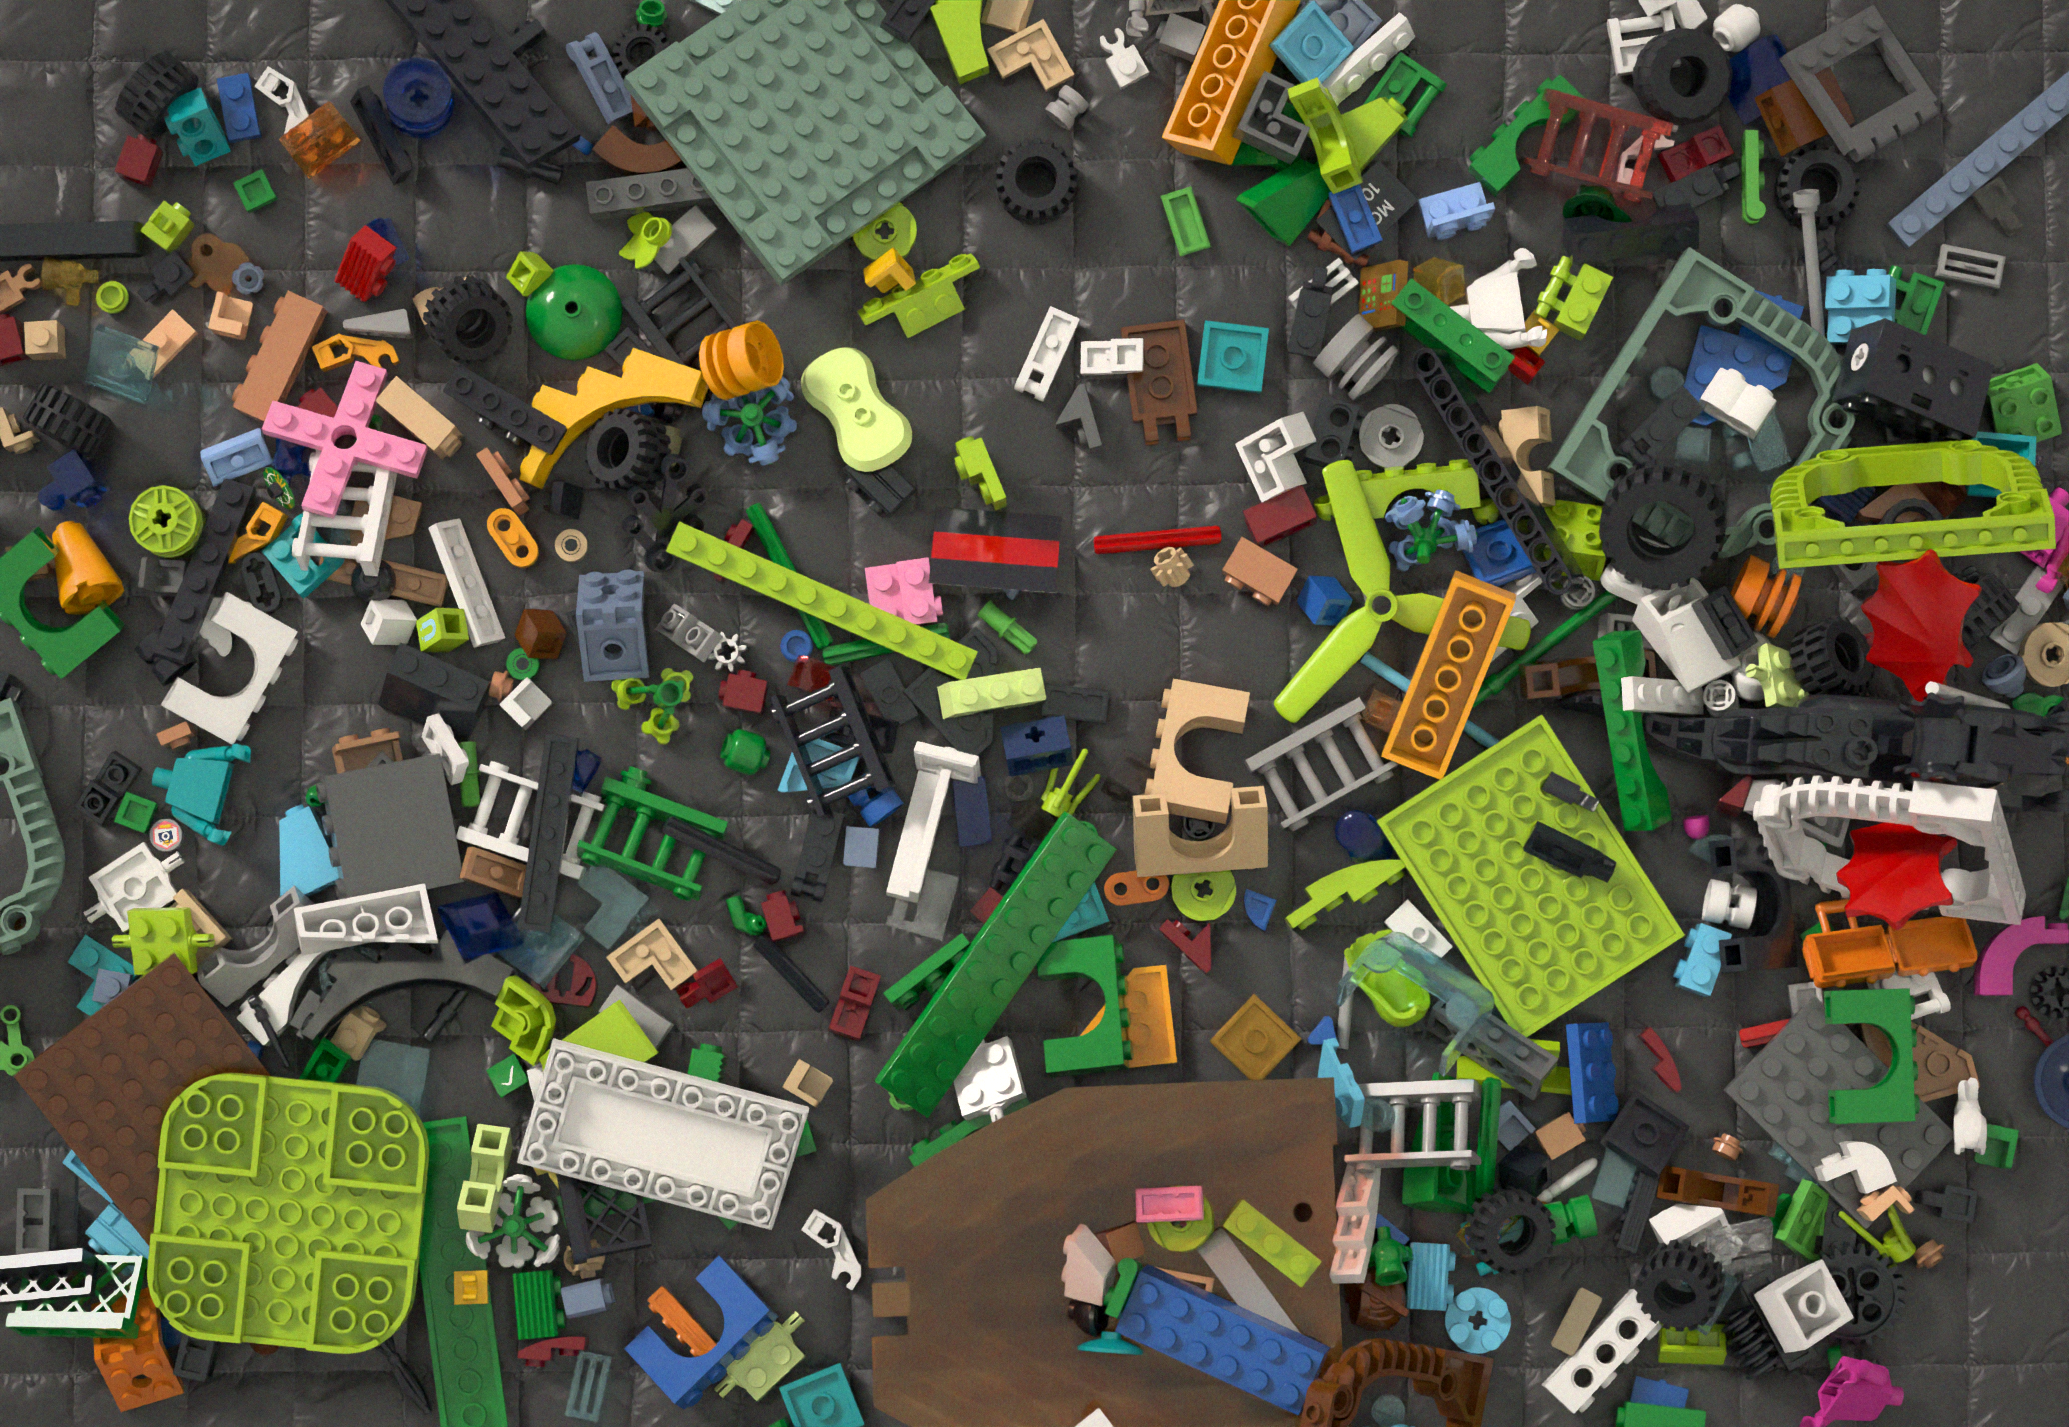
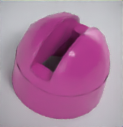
(1696, 826)

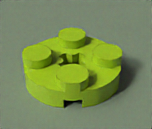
(903, 238)
(1208, 907)
(1186, 1238)

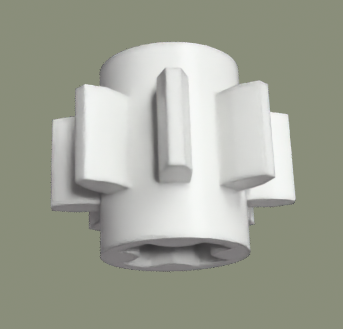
(735, 656)

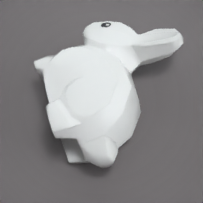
(1968, 1122)

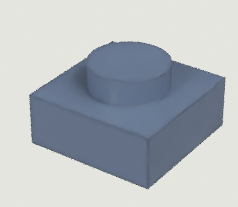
(110, 984)

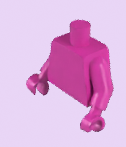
(2053, 557)
(1854, 1392)

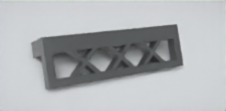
(1502, 1042)

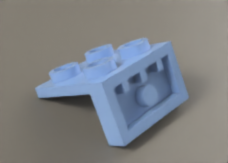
(1455, 210)

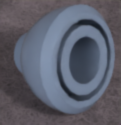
(2005, 675)

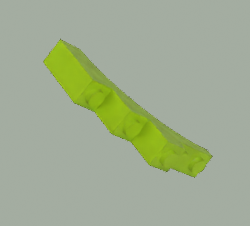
(961, 35)

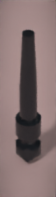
(262, 1016)

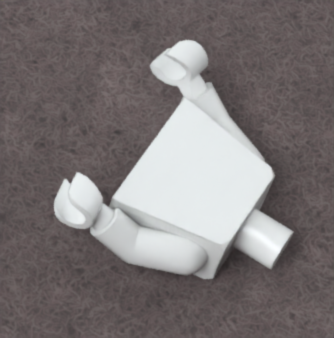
(1497, 308)

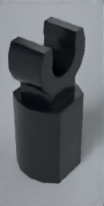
(1568, 792)

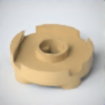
(2034, 649)

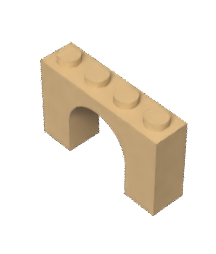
(1193, 707)
(1237, 847)

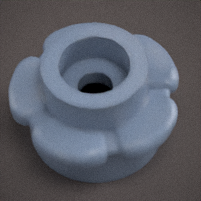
(239, 278)

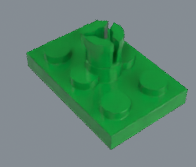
(927, 975)

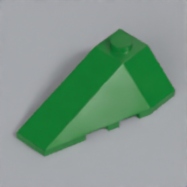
(1439, 1186)

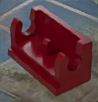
(1280, 517)

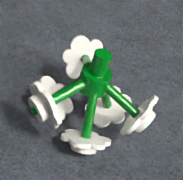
(515, 1250)

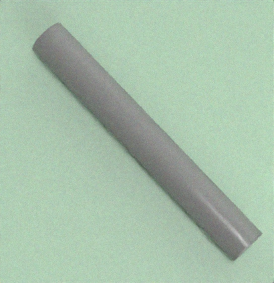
(1344, 1017)

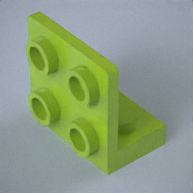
(1579, 529)

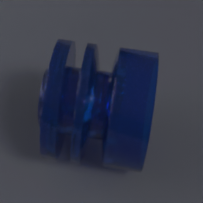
(415, 80)

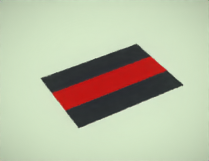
(995, 549)

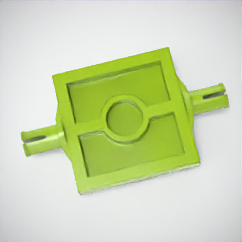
(160, 932)

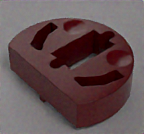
(581, 973)

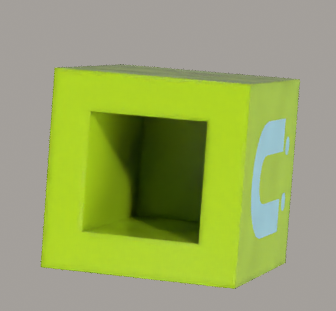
(442, 630)

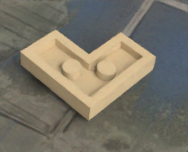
(1036, 48)
(656, 948)

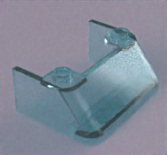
(1466, 999)

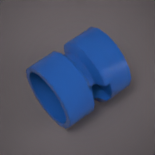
(877, 808)

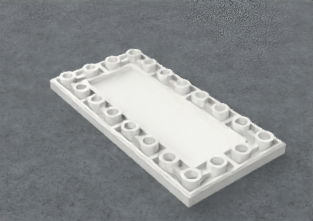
(662, 1134)

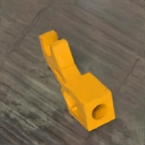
(359, 347)
(252, 541)

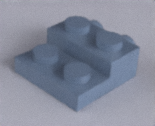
(1350, 17)

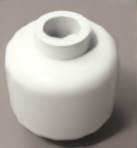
(1736, 28)

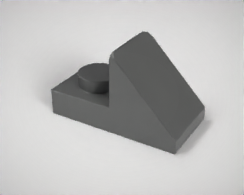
(1080, 411)

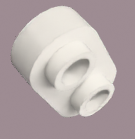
(1616, 584)

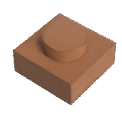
(177, 736)

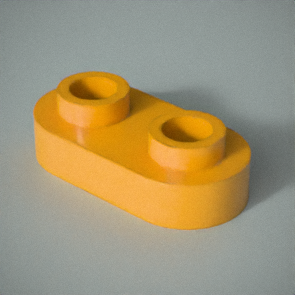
(513, 538)

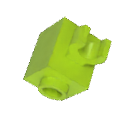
(168, 226)

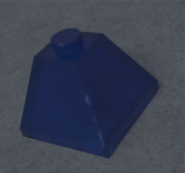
(480, 925)

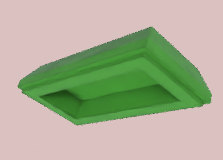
(1185, 221)

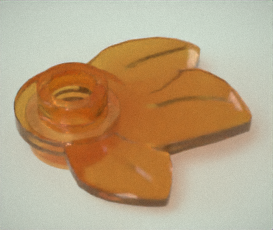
(219, 266)

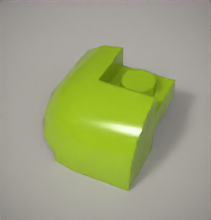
(525, 1019)

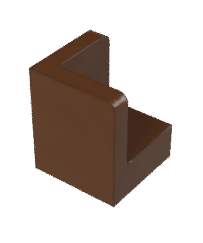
(540, 634)

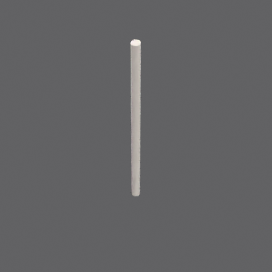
(1948, 693)

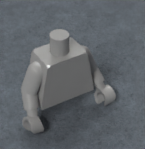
(1155, 7)

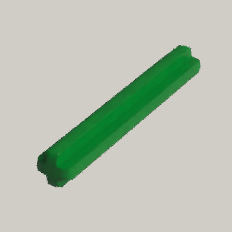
(865, 649)
(1488, 1136)

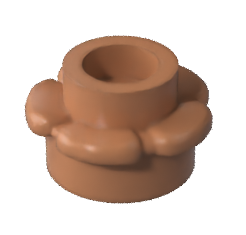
(501, 685)
(1727, 1147)

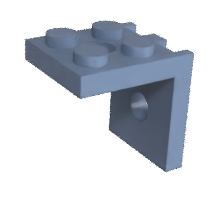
(612, 613)

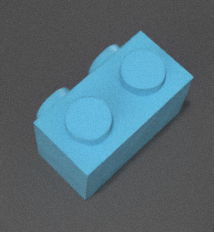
(1702, 960)

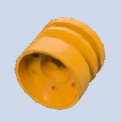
(741, 360)

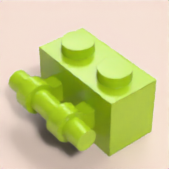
(1581, 302)

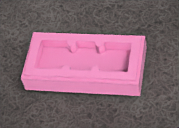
(1169, 1204)

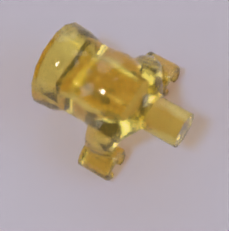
(67, 275)

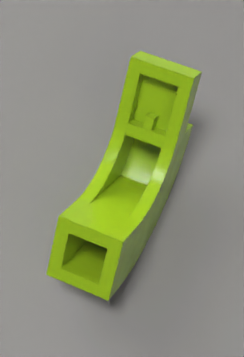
(1328, 133)

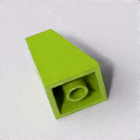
(613, 1033)

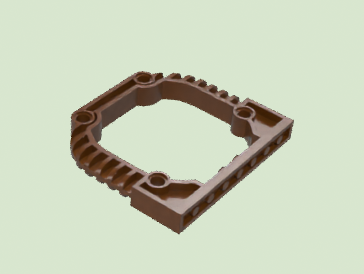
(1451, 1377)

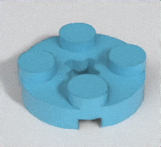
(1467, 1304)

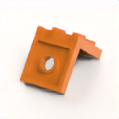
(147, 1355)

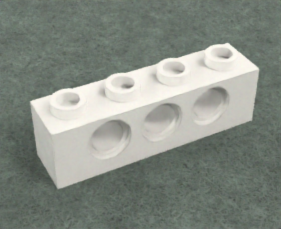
(1561, 1381)

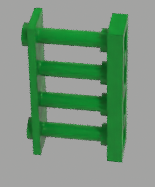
(1441, 327)
(647, 808)

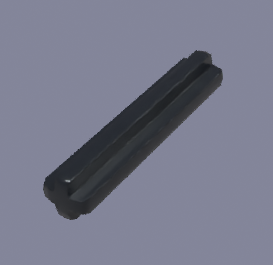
(791, 973)

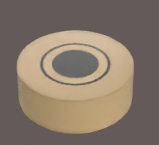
(571, 545)

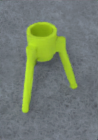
(1059, 800)
(1896, 1241)

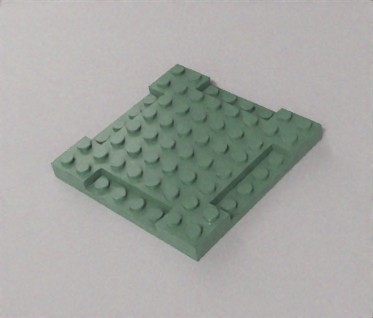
(803, 121)

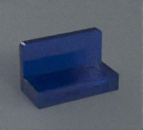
(972, 812)

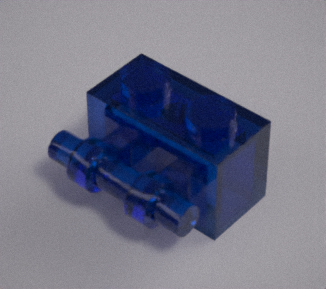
(73, 481)

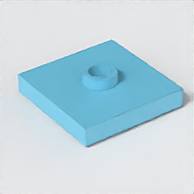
(1311, 44)

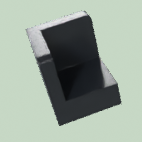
(1525, 1170)

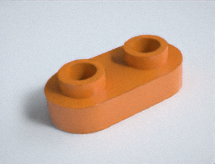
(1136, 889)

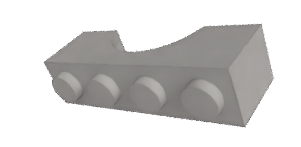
(231, 973)

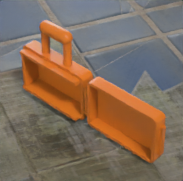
(1874, 955)

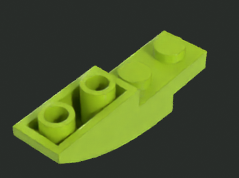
(1355, 881)

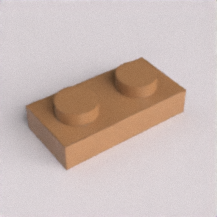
(493, 872)

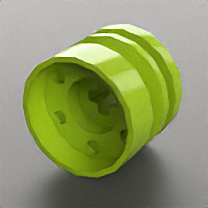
(183, 528)

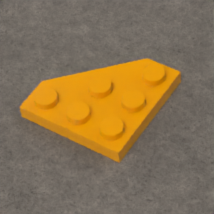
(1150, 1017)

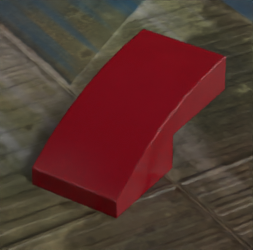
(1695, 153)
(854, 1003)
(1665, 1068)

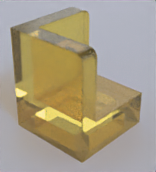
(1441, 279)

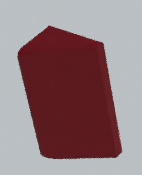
(1734, 800)

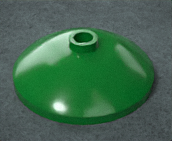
(589, 328)

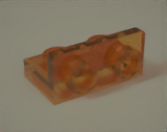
(319, 139)

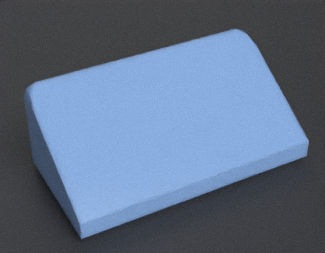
(236, 456)

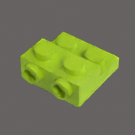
(976, 466)

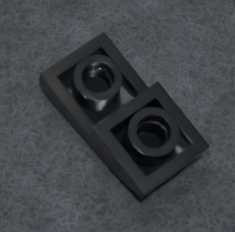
(108, 787)

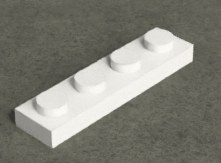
(1369, 58)
(466, 582)
(1660, 696)

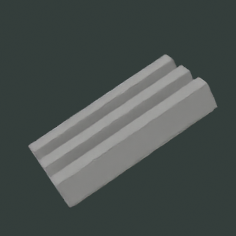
(1965, 278)

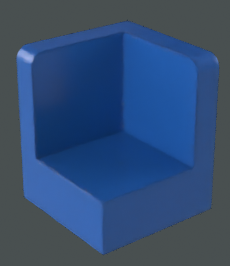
(1324, 600)

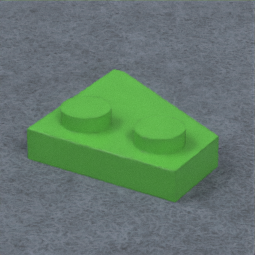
(1804, 1220)

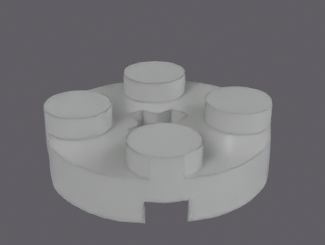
(1382, 420)

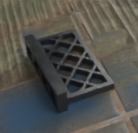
(577, 1227)

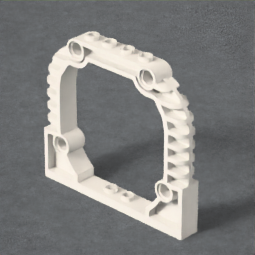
(1930, 807)

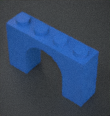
(744, 1321)

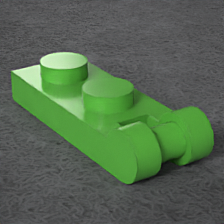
(1751, 178)

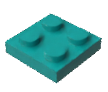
(1232, 357)
(822, 1400)

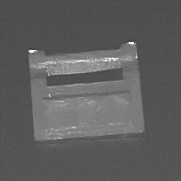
(932, 908)

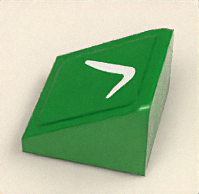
(508, 1076)

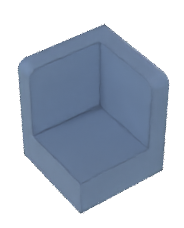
(861, 847)
(1512, 1126)

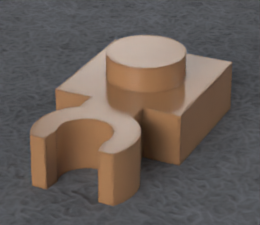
(12, 287)

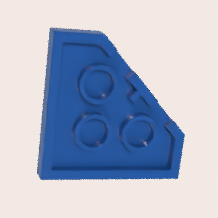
(1717, 349)

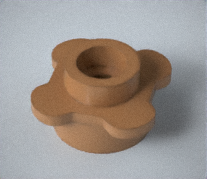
(1929, 1254)

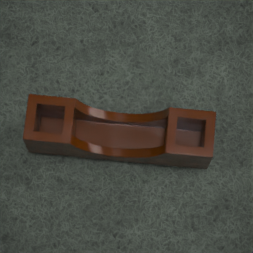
(1567, 675)

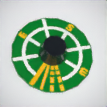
(278, 488)

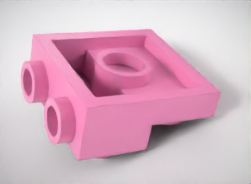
(904, 591)

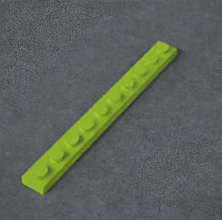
(821, 601)

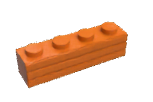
(681, 1321)

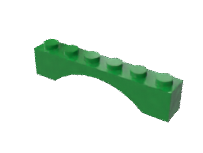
(1640, 790)

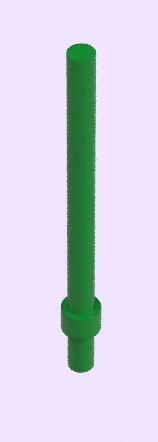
(1495, 682)

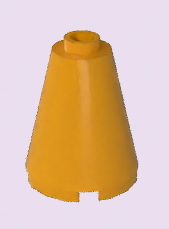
(82, 570)

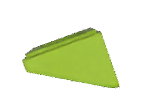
(528, 272)

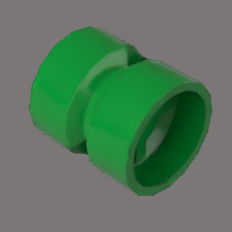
(1573, 1219)

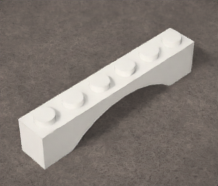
(280, 996)

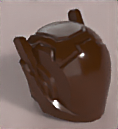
(1375, 1305)

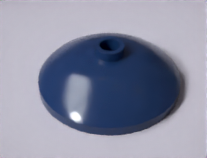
(2052, 1081)

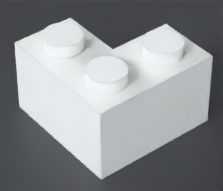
(1271, 456)

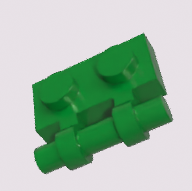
(1918, 301)

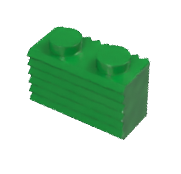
(708, 1063)
(538, 1304)

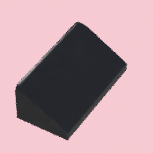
(1724, 623)

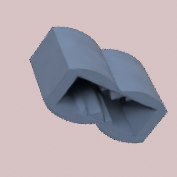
(588, 1298)

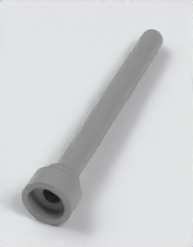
(1806, 203)

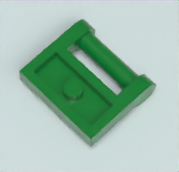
(1400, 82)
(1117, 1297)

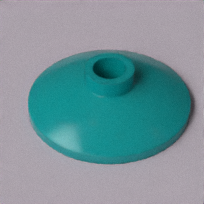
(1110, 1343)

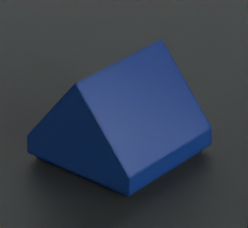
(1323, 1031)

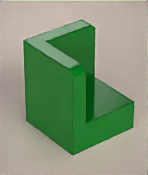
(1999, 1147)

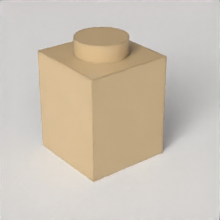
(45, 340)

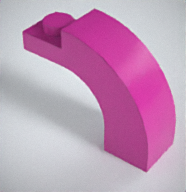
(1996, 961)

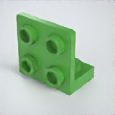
(2024, 403)

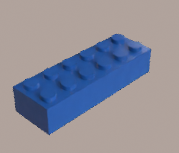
(1222, 1339)

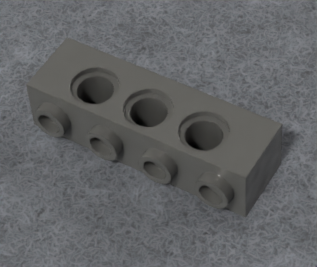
(645, 193)

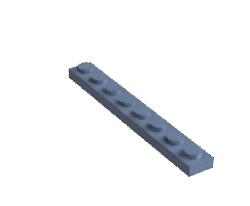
(1982, 164)

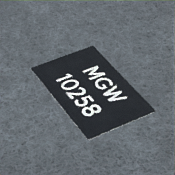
(1386, 199)

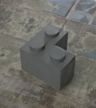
(1265, 126)

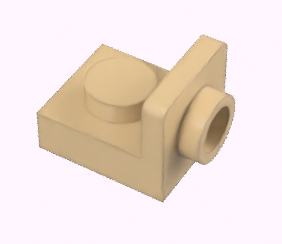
(8, 433)

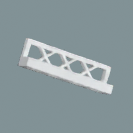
(918, 835)

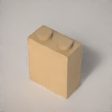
(420, 418)

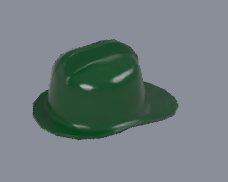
(1594, 201)

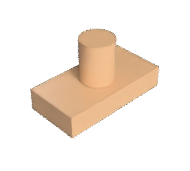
(171, 336)

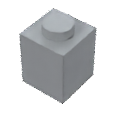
(1180, 36)

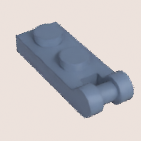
(601, 77)

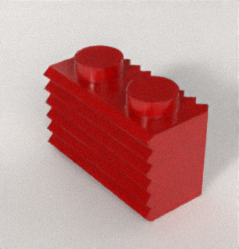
(366, 264)

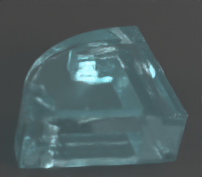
(1701, 847)

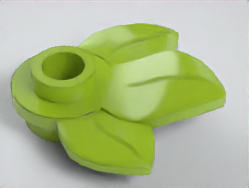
(649, 236)

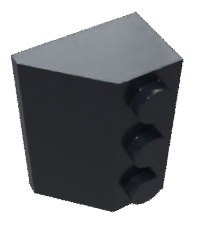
(426, 686)

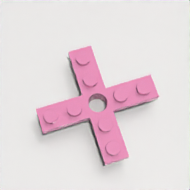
(350, 419)

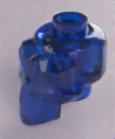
(1362, 837)

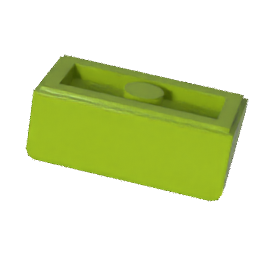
(1691, 1346)

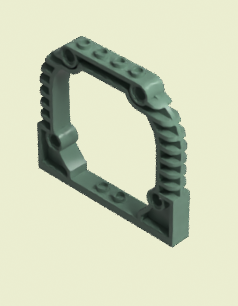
(1694, 289)
(38, 829)

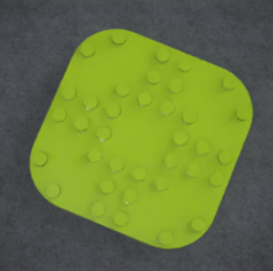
(288, 1212)

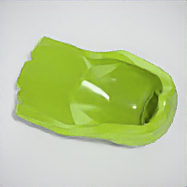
(1393, 994)

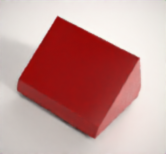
(1525, 364)

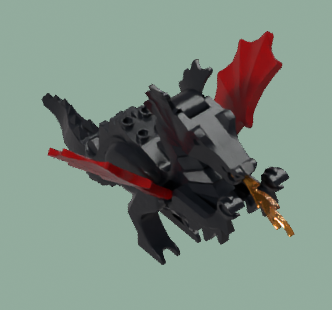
(1932, 739)

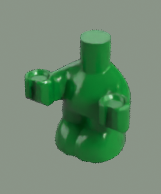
(1388, 1259)

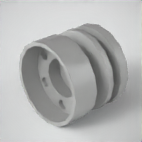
(1356, 357)

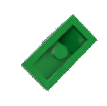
(326, 1063)

